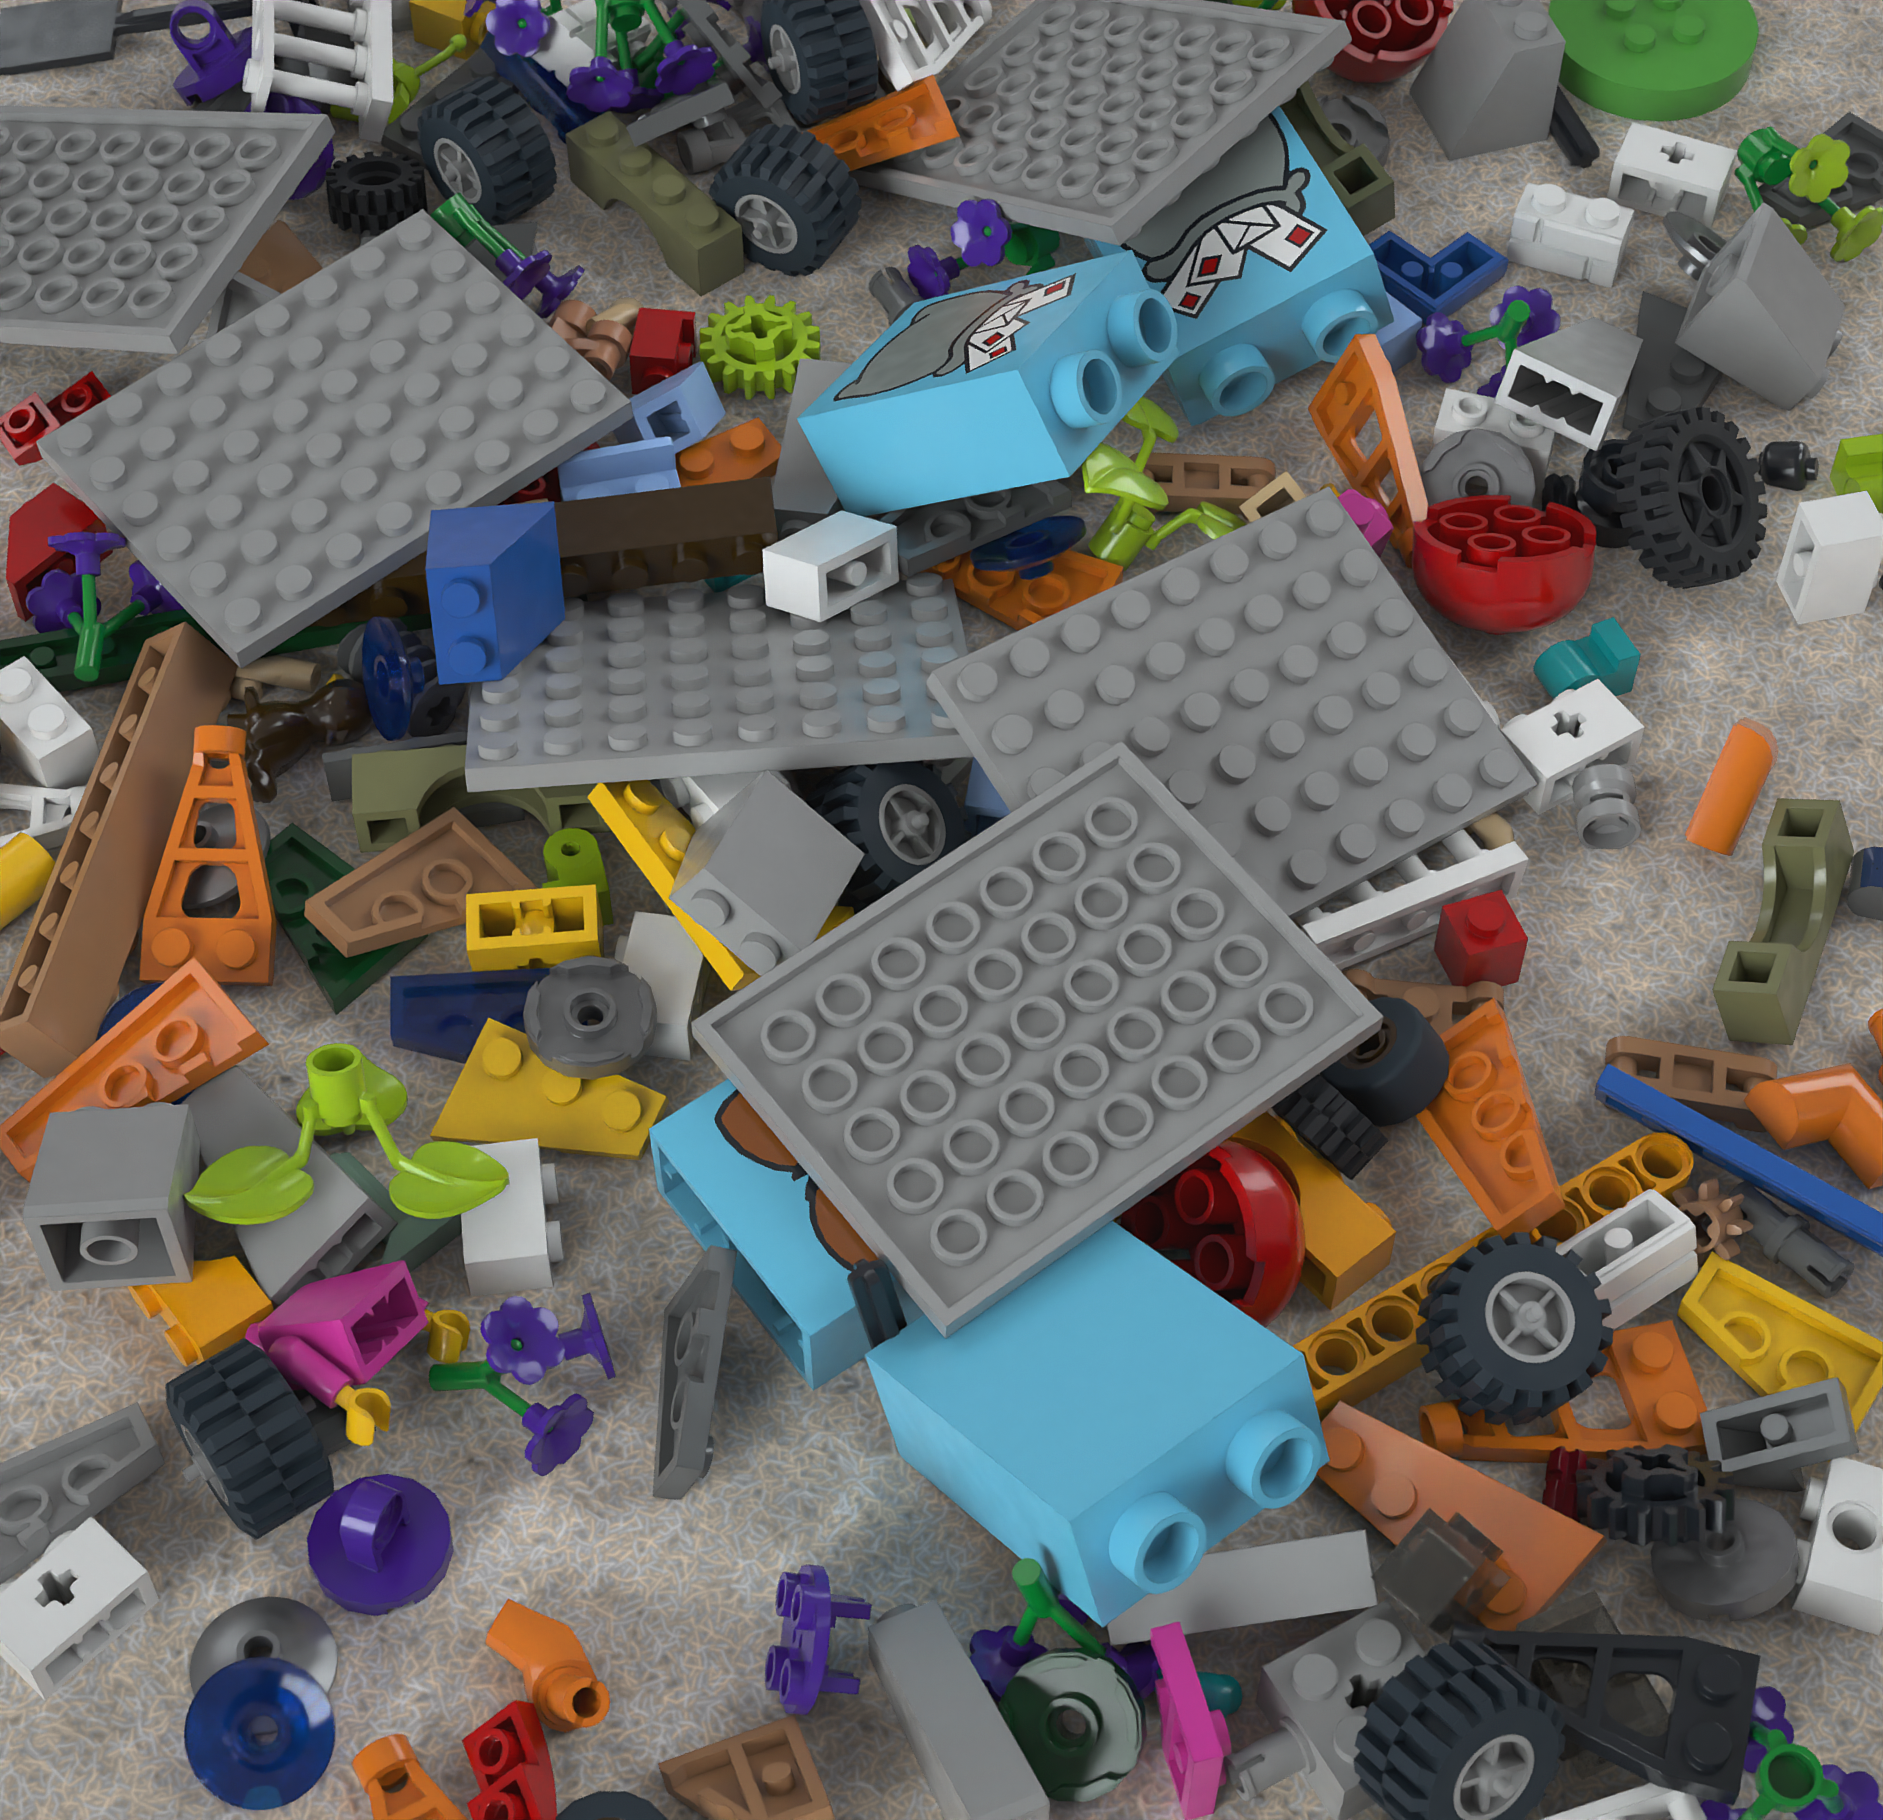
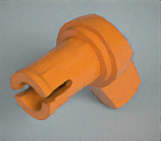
(552, 1667)

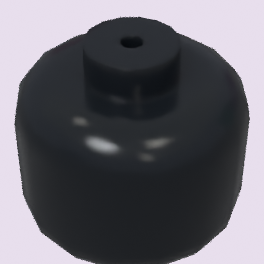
(1787, 465)

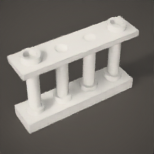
(369, 61)
(1413, 910)

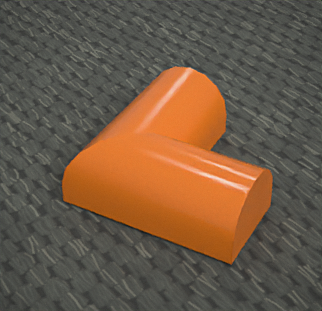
(1733, 787)
(1825, 1106)

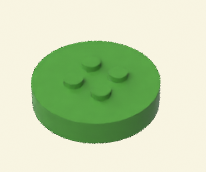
(1655, 54)

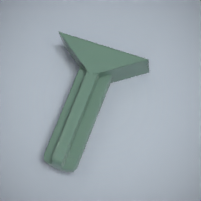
(413, 1237)

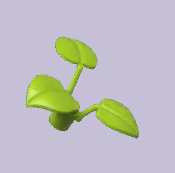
(1129, 522)
(346, 1096)

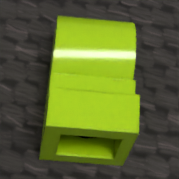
(1860, 467)
(575, 860)

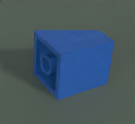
(492, 587)

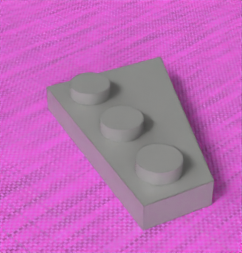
(70, 1481)

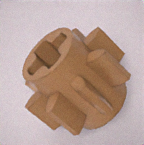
(1724, 1213)

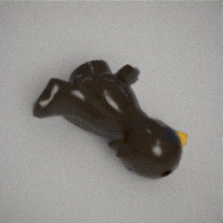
(284, 730)

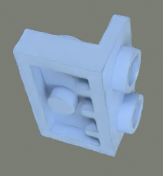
(619, 470)

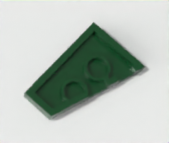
(297, 871)

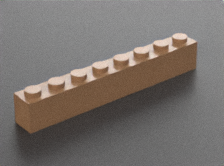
(112, 853)

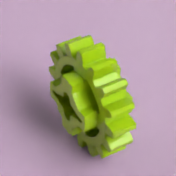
(758, 346)

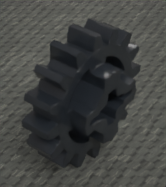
(1655, 1495)

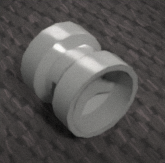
(1606, 807)

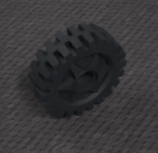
(1691, 498)

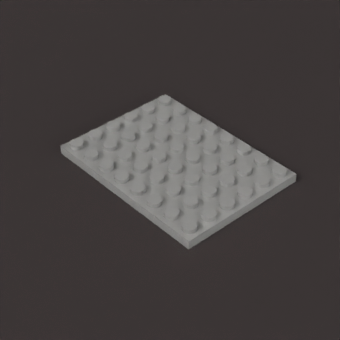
(1108, 108)
(136, 217)
(326, 429)
(719, 689)
(1268, 694)
(1034, 1034)

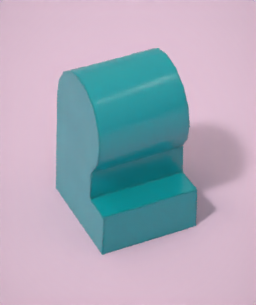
(1602, 655)

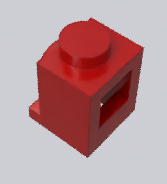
(661, 346)

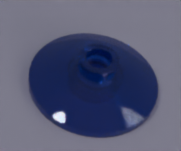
(1031, 547)
(389, 678)
(228, 1754)

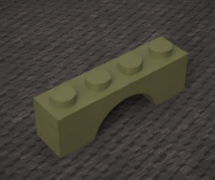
(1350, 170)
(693, 233)
(409, 788)
(1770, 977)

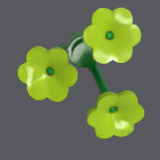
(1812, 174)

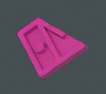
(1190, 1733)

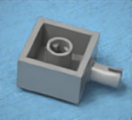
(1310, 1707)

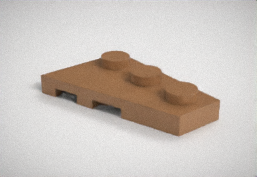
(413, 887)

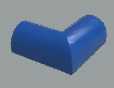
(1437, 282)

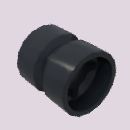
(1598, 495)

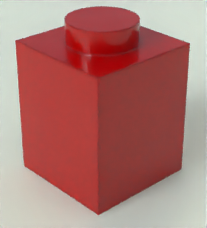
(1480, 941)

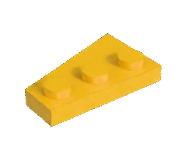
(514, 1097)
(1778, 1337)

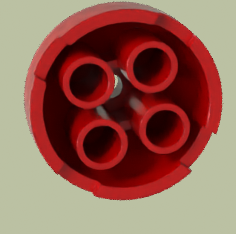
(1386, 35)
(1502, 562)
(1235, 1222)

